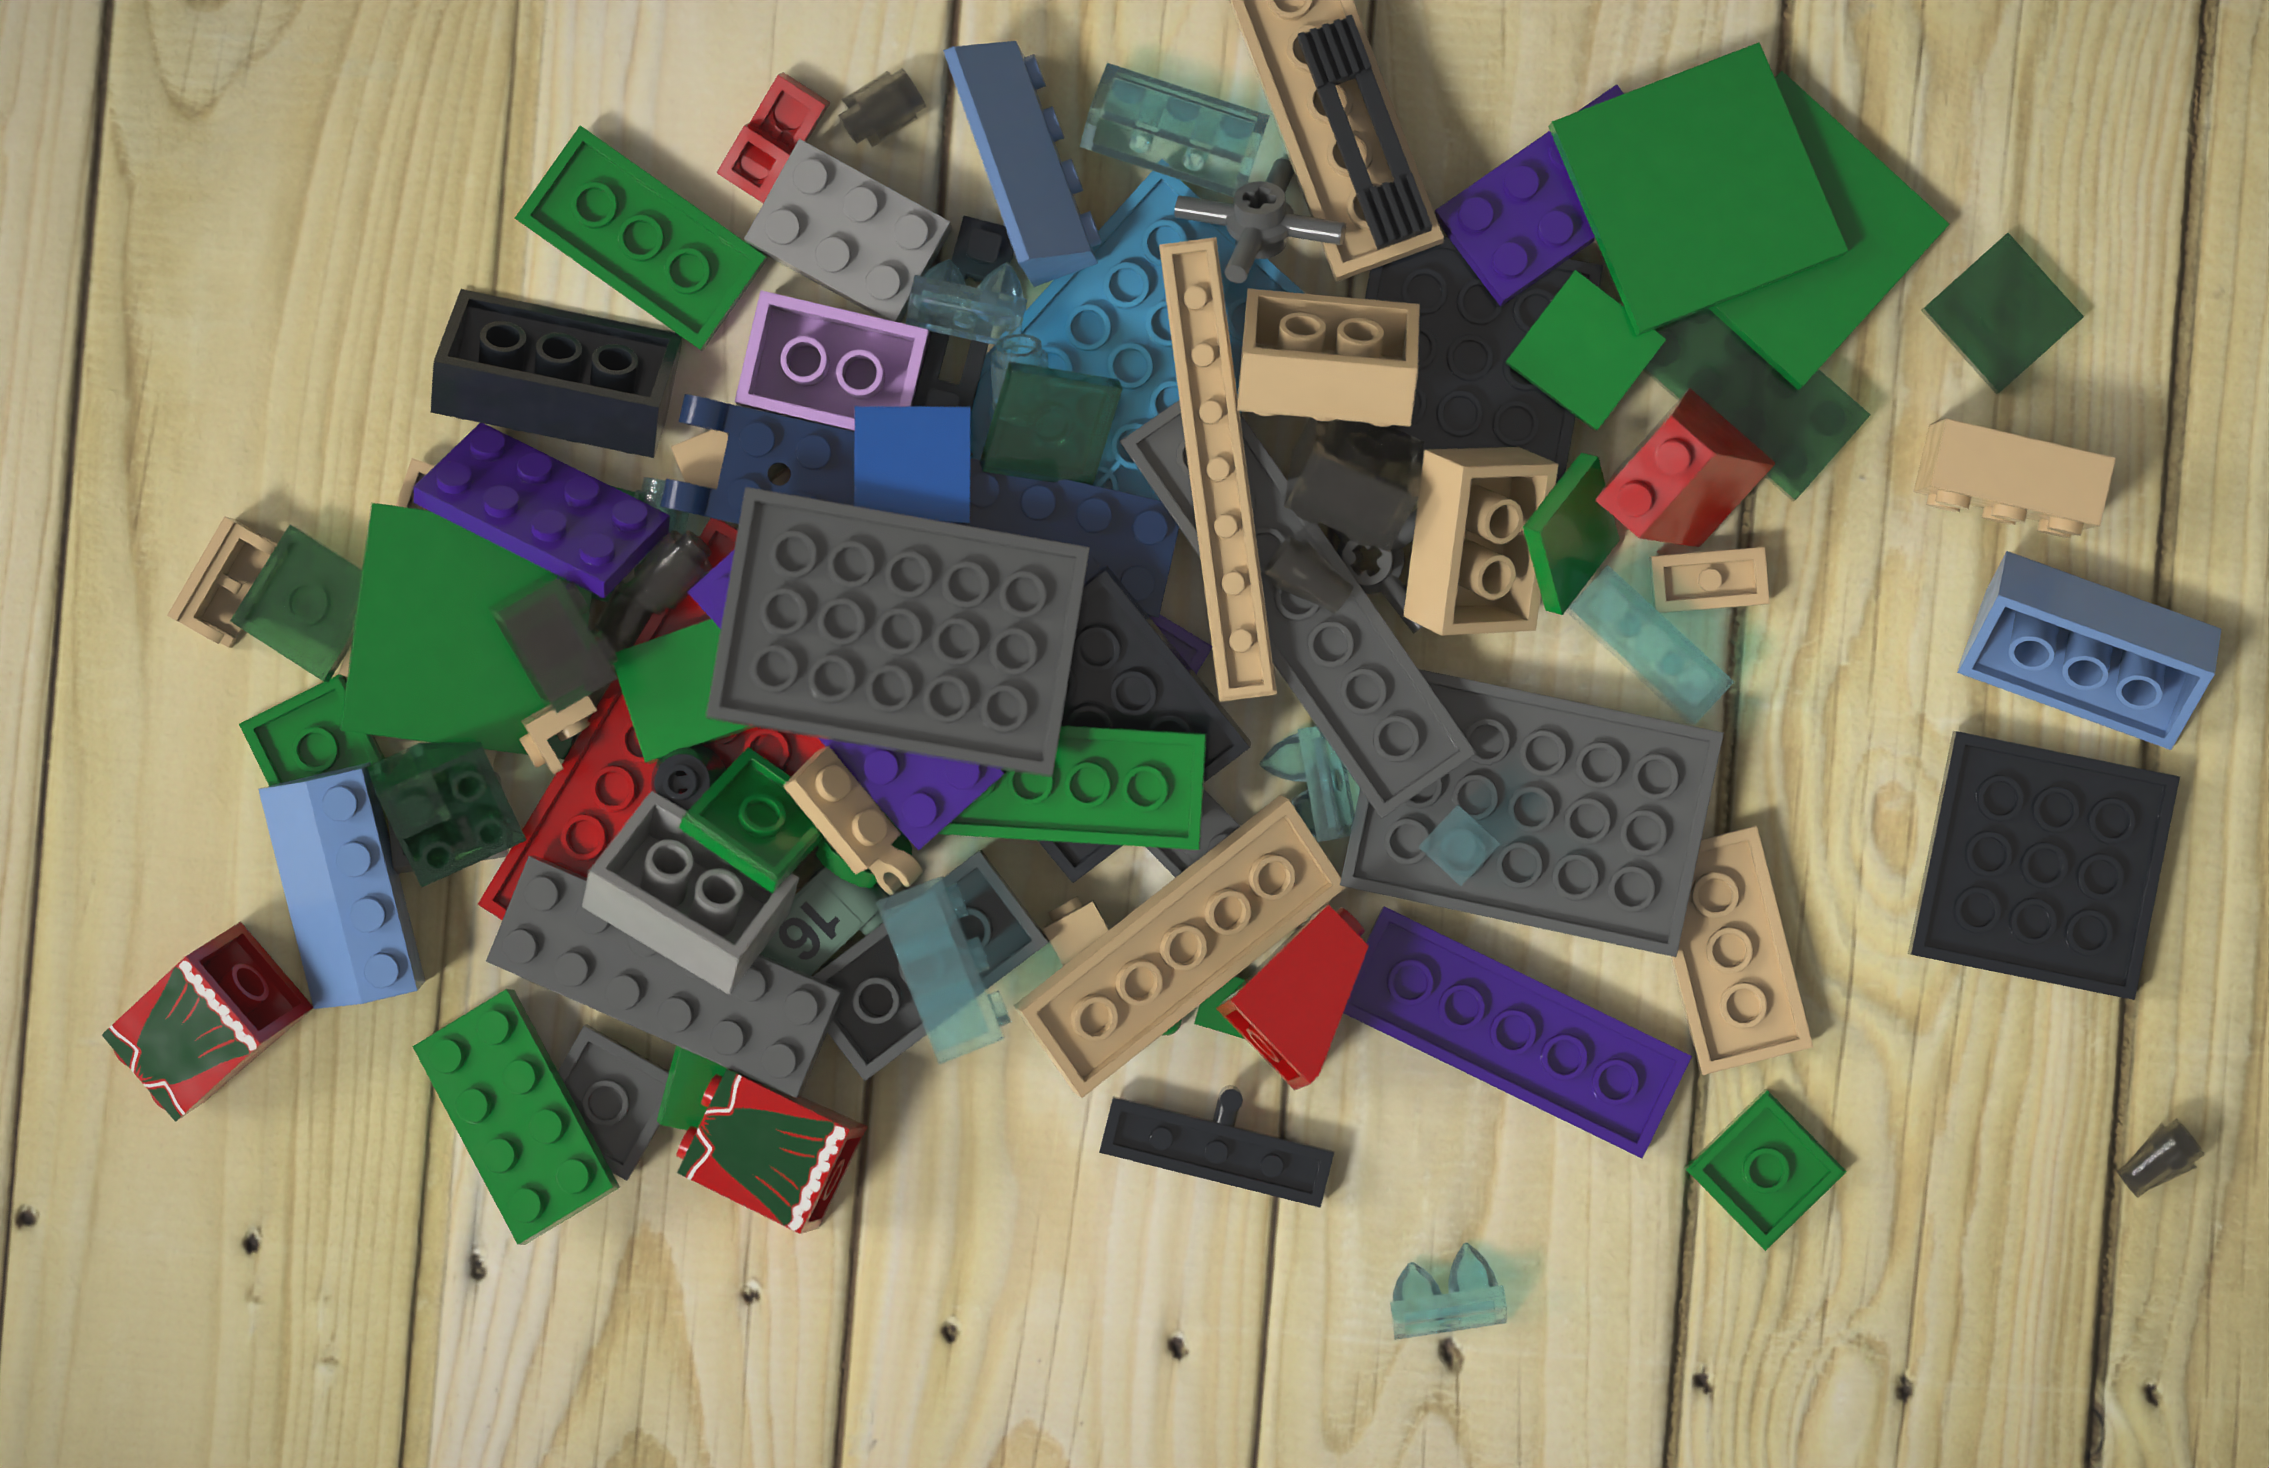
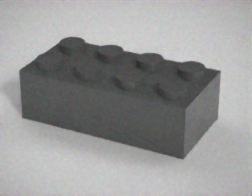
(877, 1008)

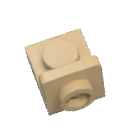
(548, 723)

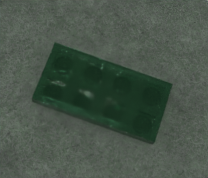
(1790, 425)

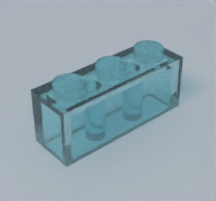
(1173, 130)
(1649, 645)
(944, 968)

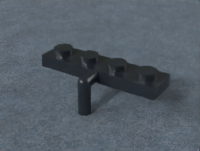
(1217, 1149)

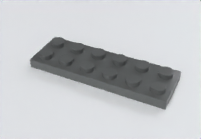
(762, 1030)

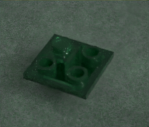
(445, 807)

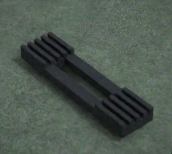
(1334, 57)
(977, 252)

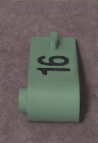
(822, 920)

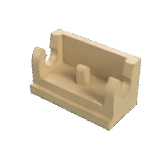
(222, 581)

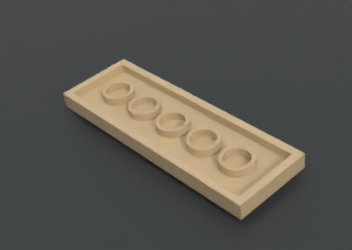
(1273, 44)
(1180, 946)

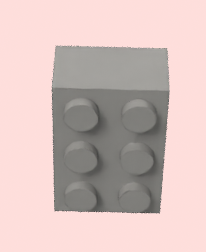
(847, 232)
(684, 897)

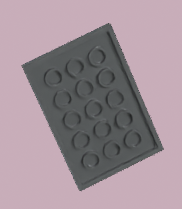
(897, 632)
(1589, 810)

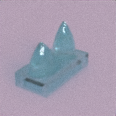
(981, 314)
(1328, 800)
(1471, 1299)

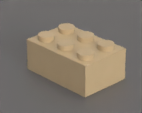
(1329, 357)
(2013, 478)
(1469, 540)

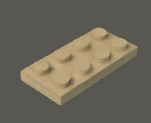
(1736, 960)

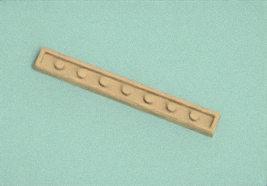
(1217, 469)

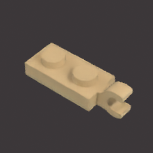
(851, 820)

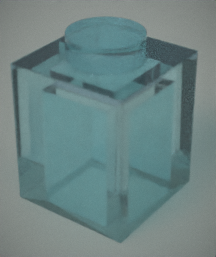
(1460, 845)

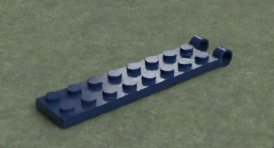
(1121, 529)

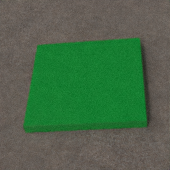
(1698, 188)
(1883, 225)
(425, 644)

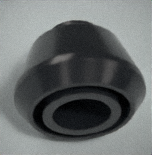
(702, 771)

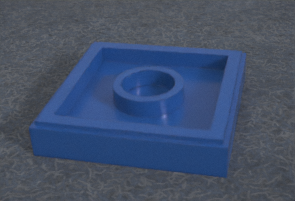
(913, 461)

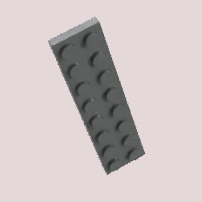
(1338, 664)

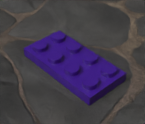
(1519, 218)
(542, 509)

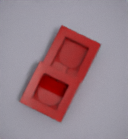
(767, 141)

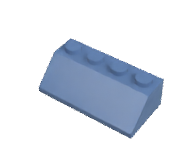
(1023, 160)
(2090, 650)
(342, 888)

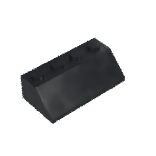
(555, 373)

